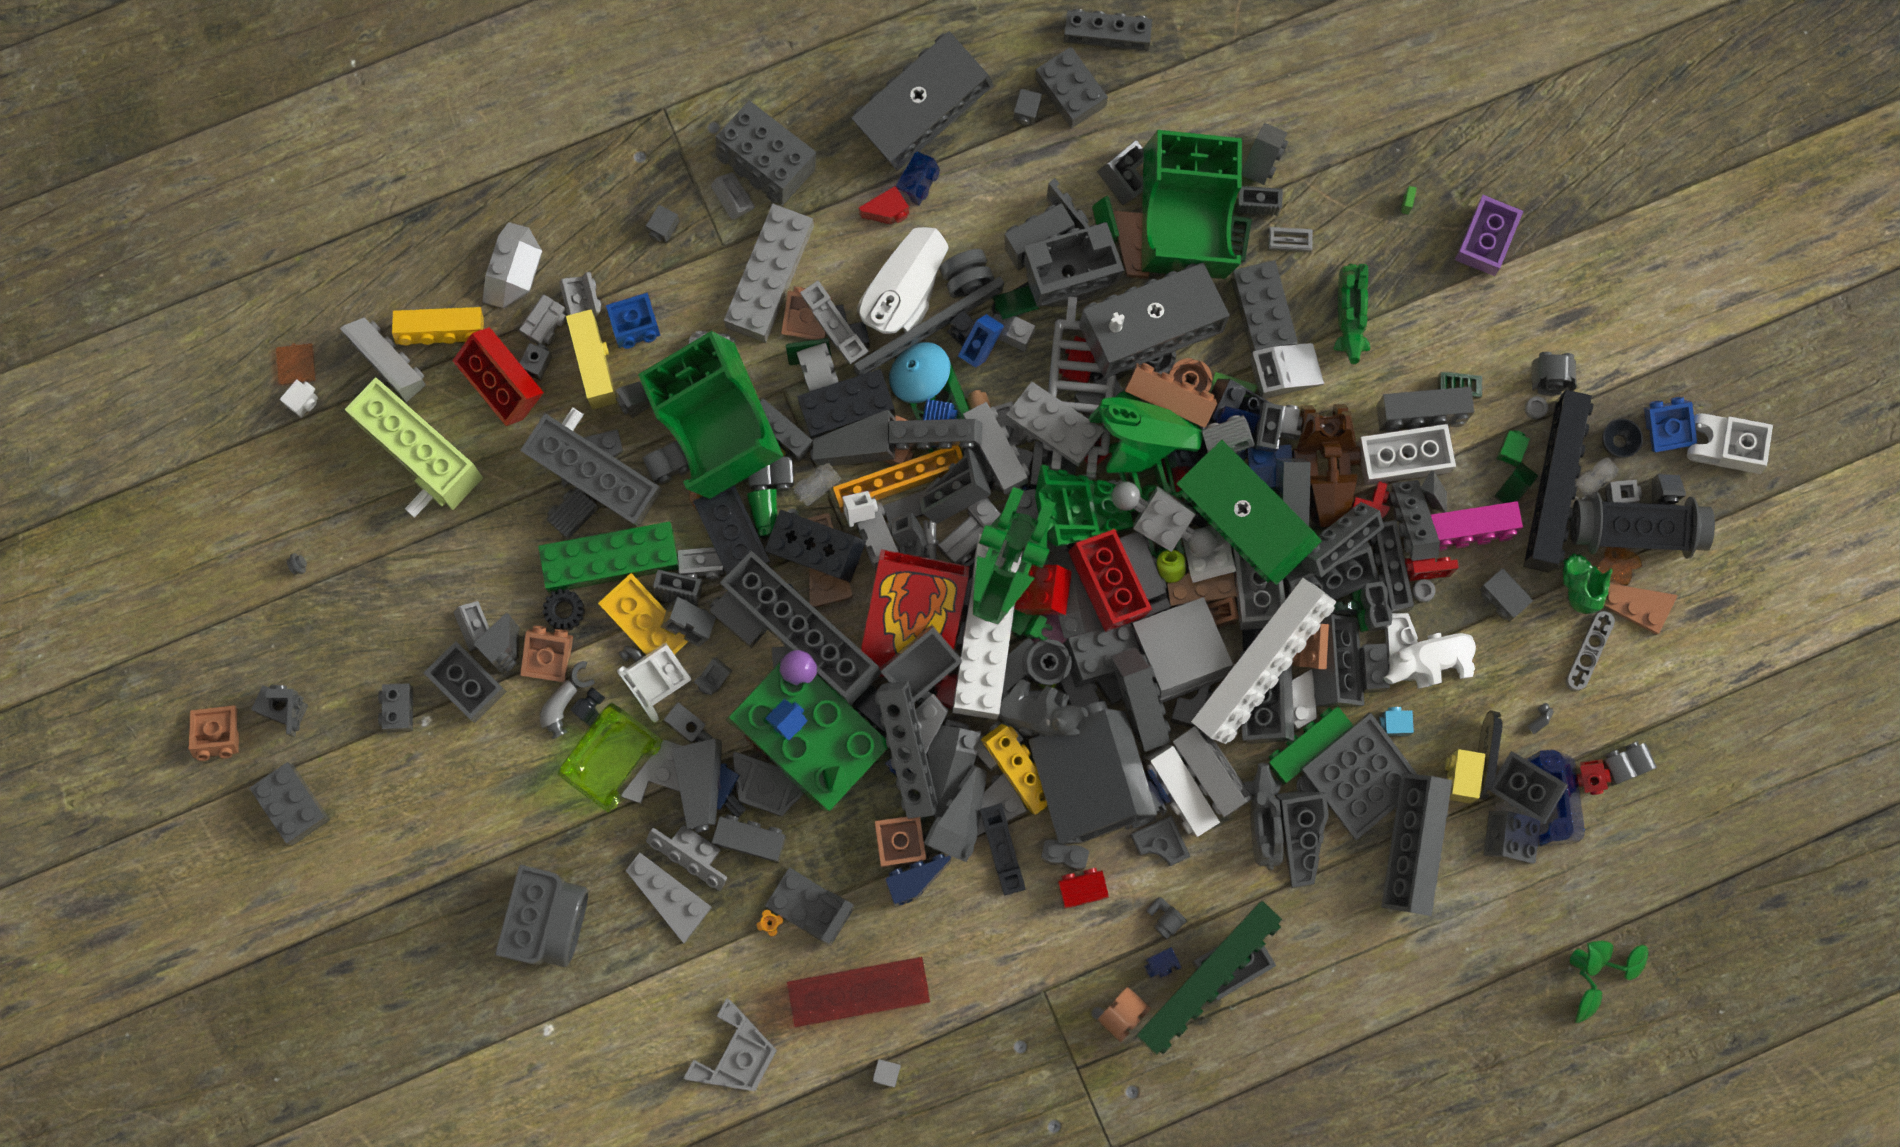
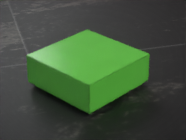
(1408, 200)

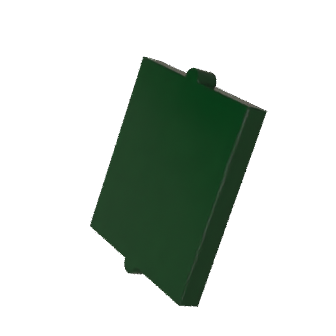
(1015, 302)

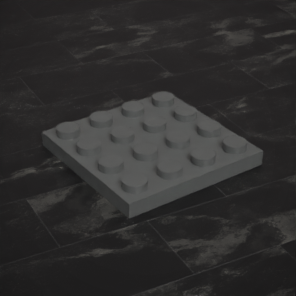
(1359, 775)

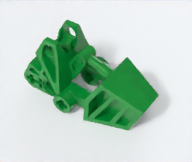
(997, 587)

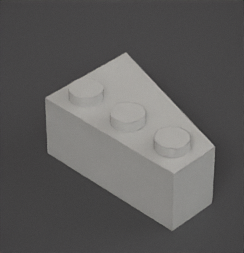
(877, 536)

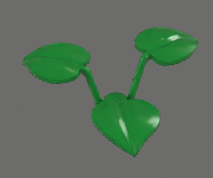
(1592, 962)

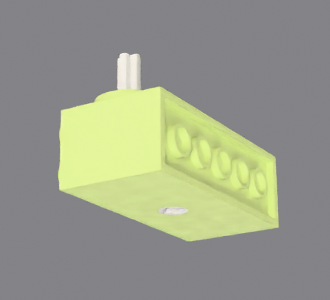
(437, 465)

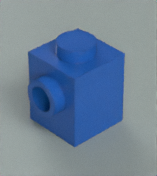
(787, 719)

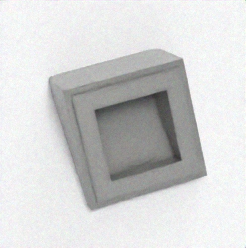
(886, 1073)

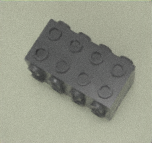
(765, 153)

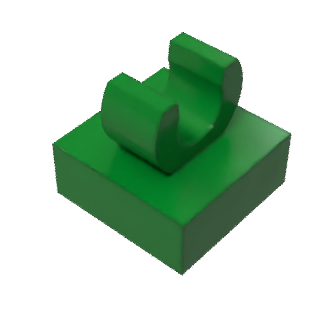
(1035, 627)

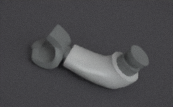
(554, 707)

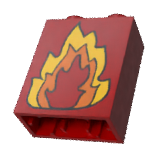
(909, 598)

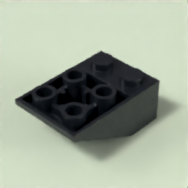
(1232, 394)

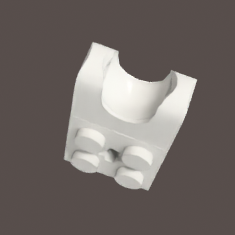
(1726, 442)

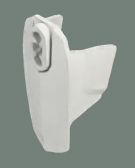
(906, 281)

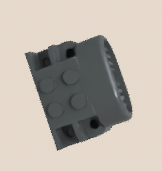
(1083, 254)
(542, 918)

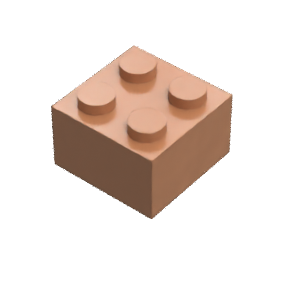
(900, 841)

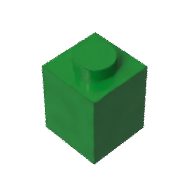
(1513, 448)

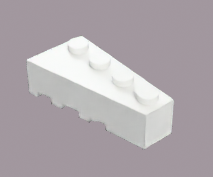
(1181, 789)

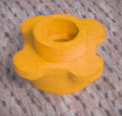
(763, 924)

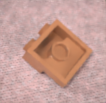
(799, 319)
(1315, 651)
(546, 654)
(213, 733)

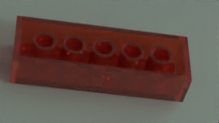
(858, 992)

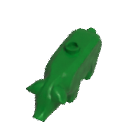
(1353, 311)

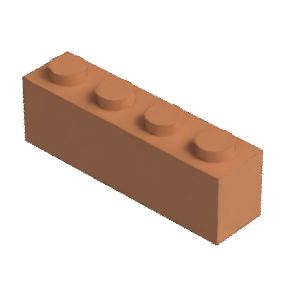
(1170, 394)

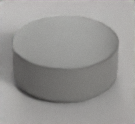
(1536, 407)
(1423, 590)

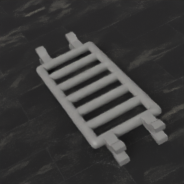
(1055, 384)

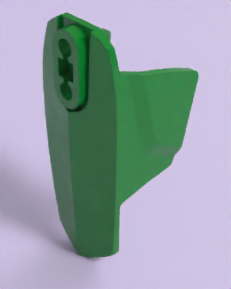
(1144, 432)

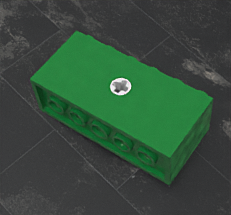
(1248, 513)

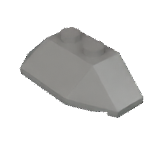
(511, 266)

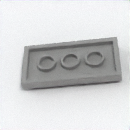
(1055, 423)

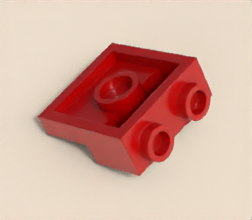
(1430, 569)

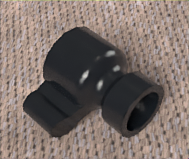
(586, 707)

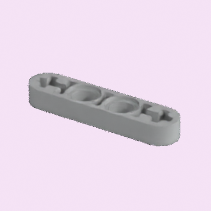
(1593, 652)

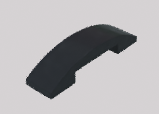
(1002, 849)

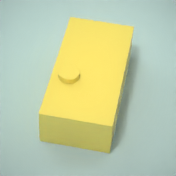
(592, 359)

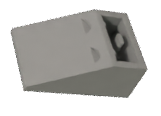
(1285, 369)

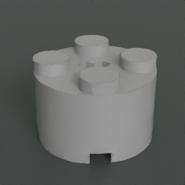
(817, 367)

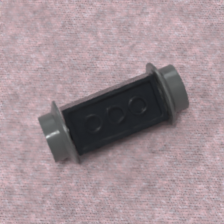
(1642, 525)

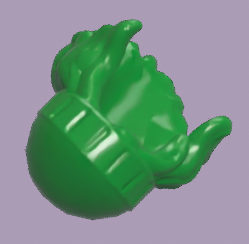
(1585, 584)

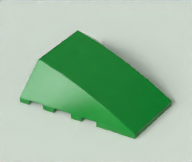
(1081, 506)

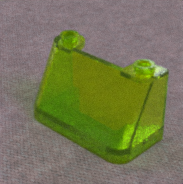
(608, 756)

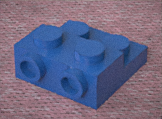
(633, 321)
(1670, 424)
(1264, 463)

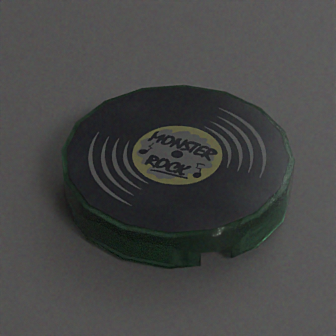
(1347, 610)

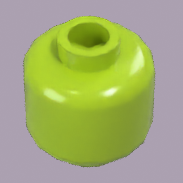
(1171, 566)

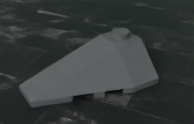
(959, 826)

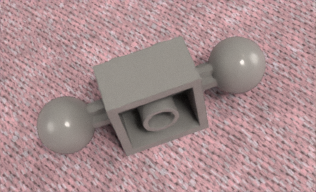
(1164, 519)

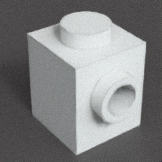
(300, 398)

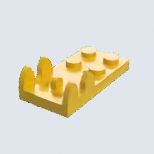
(640, 616)

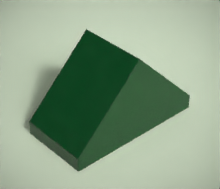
(1516, 484)

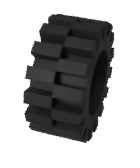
(563, 596)

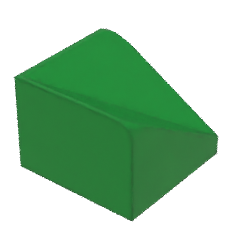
(836, 778)

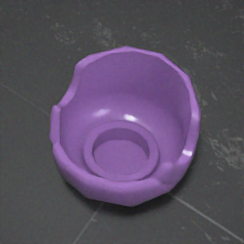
(798, 667)

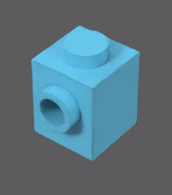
(1397, 722)

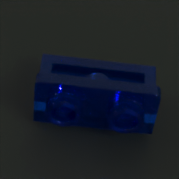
(918, 177)

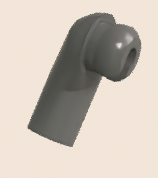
(630, 652)
(1543, 720)

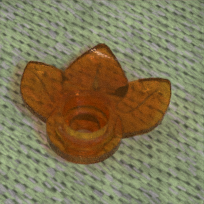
(1621, 566)

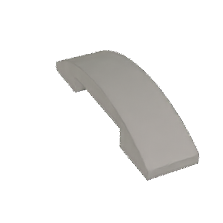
(833, 322)

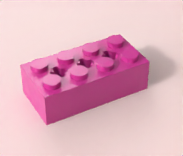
(1477, 525)

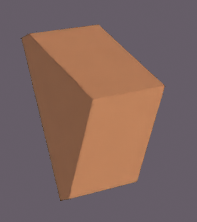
(1224, 612)

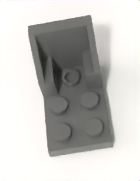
(810, 906)

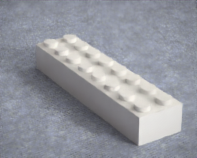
(983, 656)
(1264, 662)

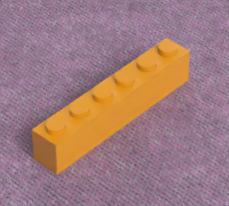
(901, 476)

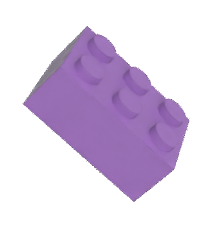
(1489, 235)

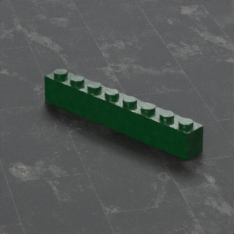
(1209, 976)

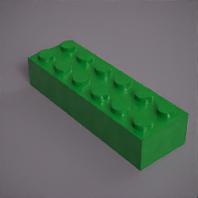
(608, 557)

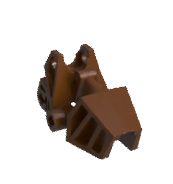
(1336, 440)

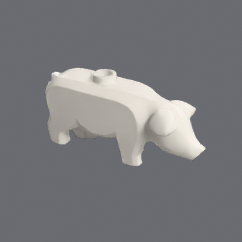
(1430, 657)

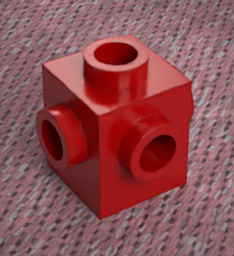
(1593, 769)

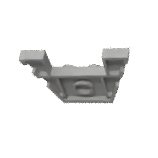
(658, 770)
(744, 1058)

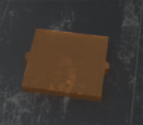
(295, 363)

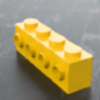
(436, 325)
(1016, 766)

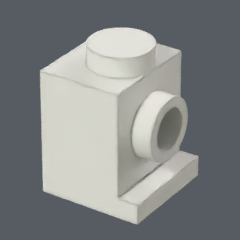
(859, 507)

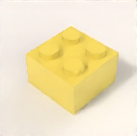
(1466, 773)

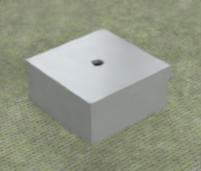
(1183, 649)

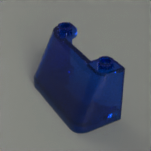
(1570, 825)

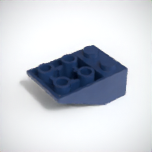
(910, 884)

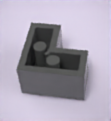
(1266, 149)
(1121, 173)

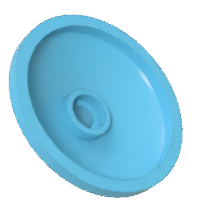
(925, 378)

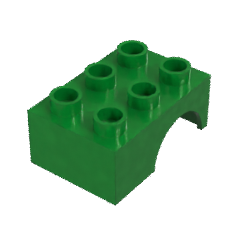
(1190, 202)
(712, 413)
(828, 739)

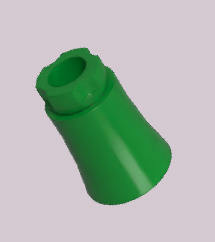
(764, 510)

